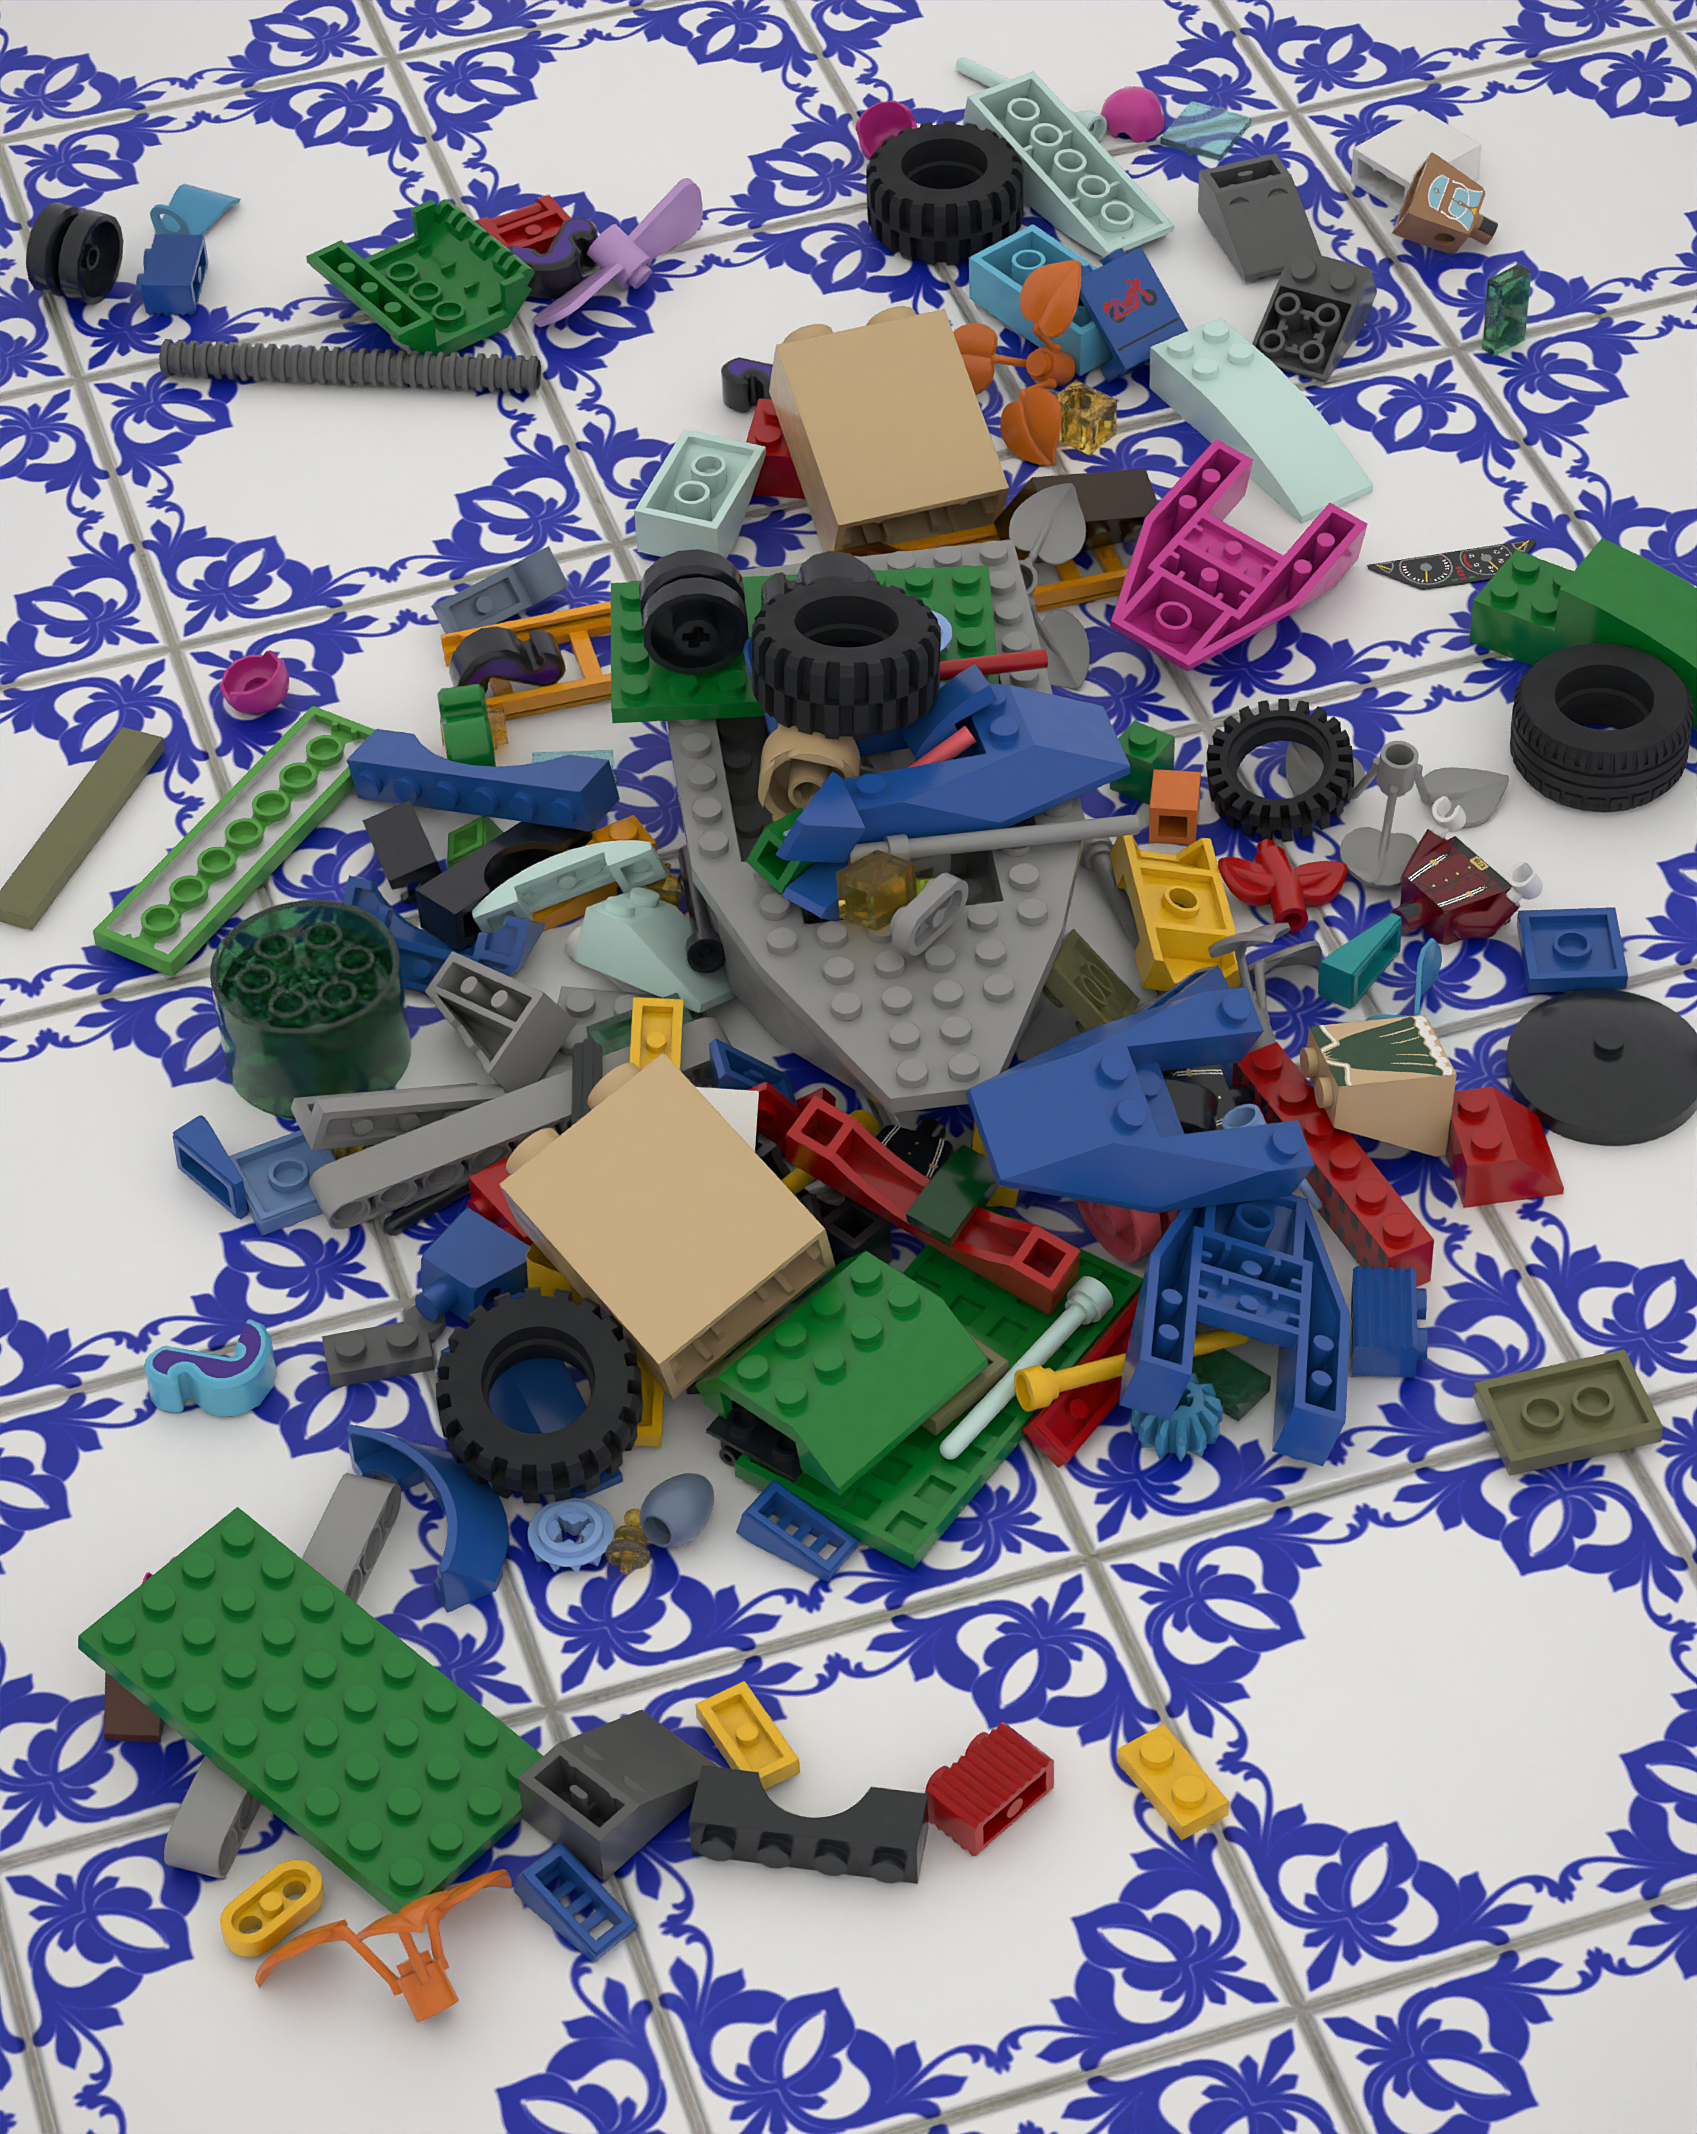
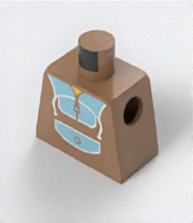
(1443, 208)

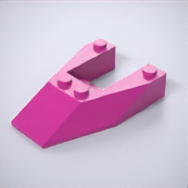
(1209, 586)

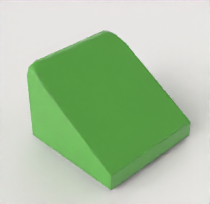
(470, 838)

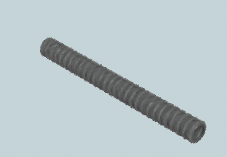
(349, 366)

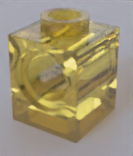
(1087, 417)

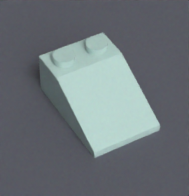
(698, 495)
(644, 945)

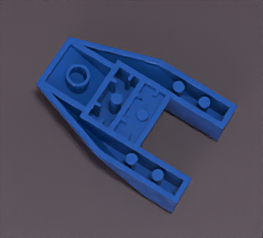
(1026, 759)
(1103, 1127)
(1260, 1276)

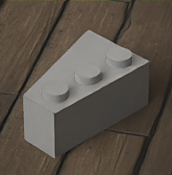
(500, 1020)

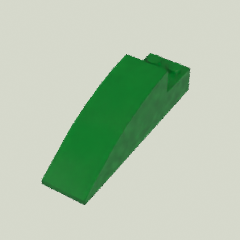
(1608, 599)

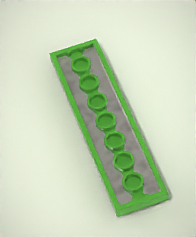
(235, 845)

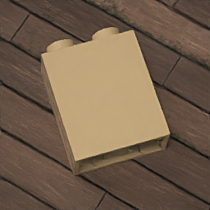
(886, 430)
(666, 1221)

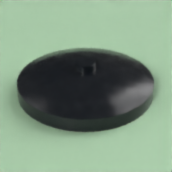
(1604, 1067)

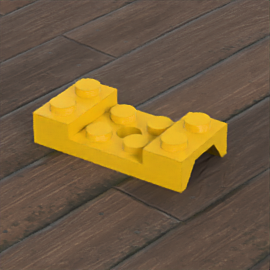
(1174, 936)

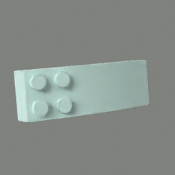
(1066, 168)
(1251, 405)

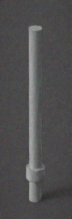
(999, 838)

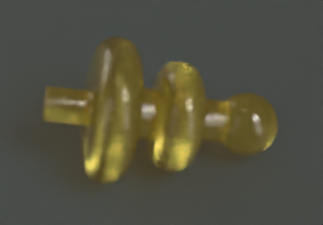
(629, 1545)

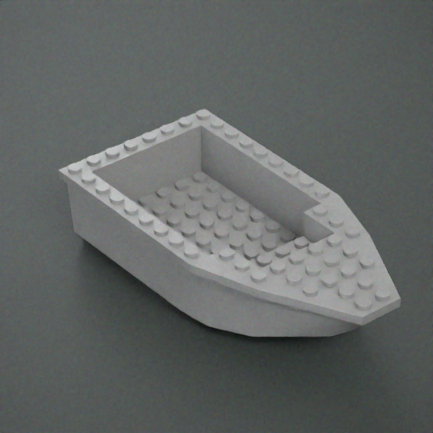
(840, 992)

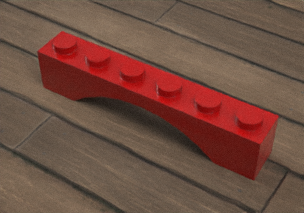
(858, 1165)

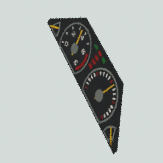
(1452, 567)

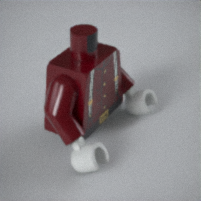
(1454, 890)

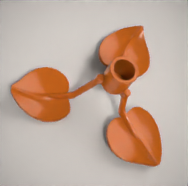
(1034, 422)
(422, 1978)

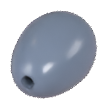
(677, 1510)

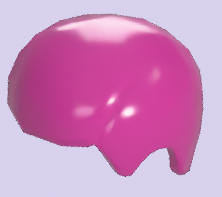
(1134, 112)
(881, 122)
(255, 683)

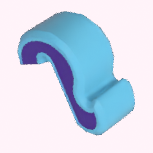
(214, 1381)

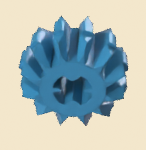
(1191, 1426)

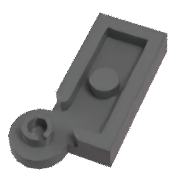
(382, 1350)

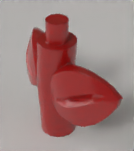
(1276, 882)

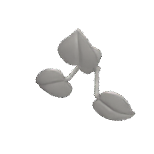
(1055, 530)
(1380, 856)
(1304, 953)

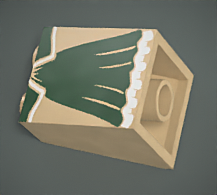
(1383, 1080)

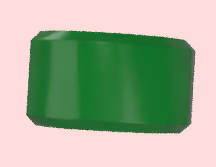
(466, 725)

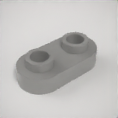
(929, 914)

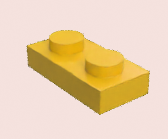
(747, 1735)
(1172, 1782)

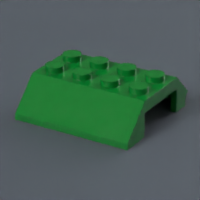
(436, 287)
(849, 1368)

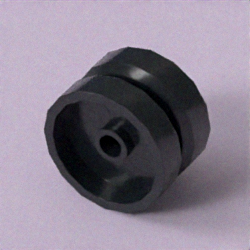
(74, 253)
(693, 612)

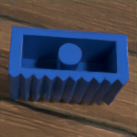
(173, 274)
(1385, 1322)

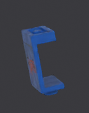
(1128, 309)

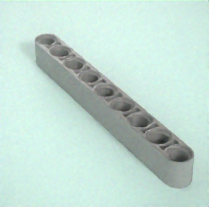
(471, 1140)
(343, 1551)

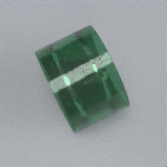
(310, 1004)

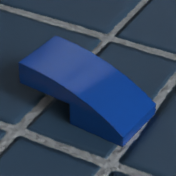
(956, 701)

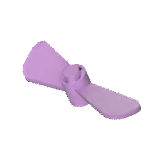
(629, 256)

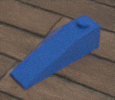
(541, 1399)

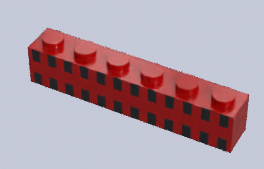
(1354, 1193)

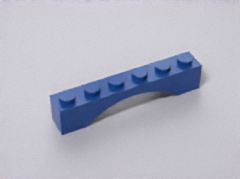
(553, 792)

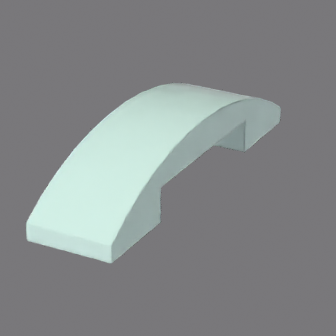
(567, 876)

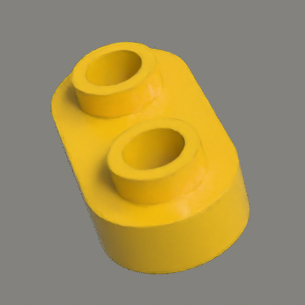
(269, 1910)

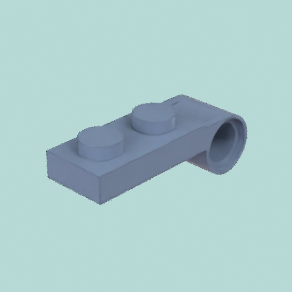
(502, 593)

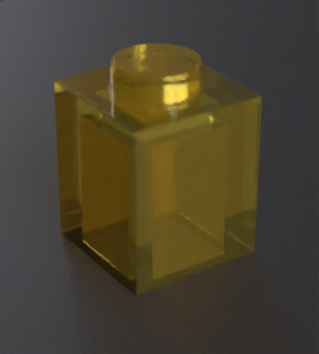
(875, 889)

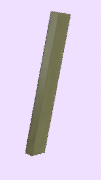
(78, 827)

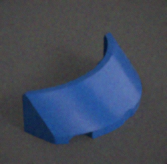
(425, 954)
(474, 1514)

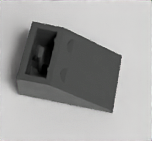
(1255, 214)
(1315, 314)
(611, 1789)

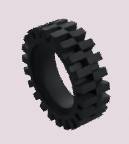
(1269, 726)

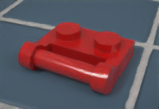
(529, 226)

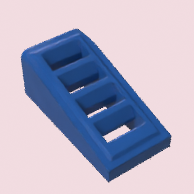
(209, 1166)
(792, 1510)
(563, 1864)

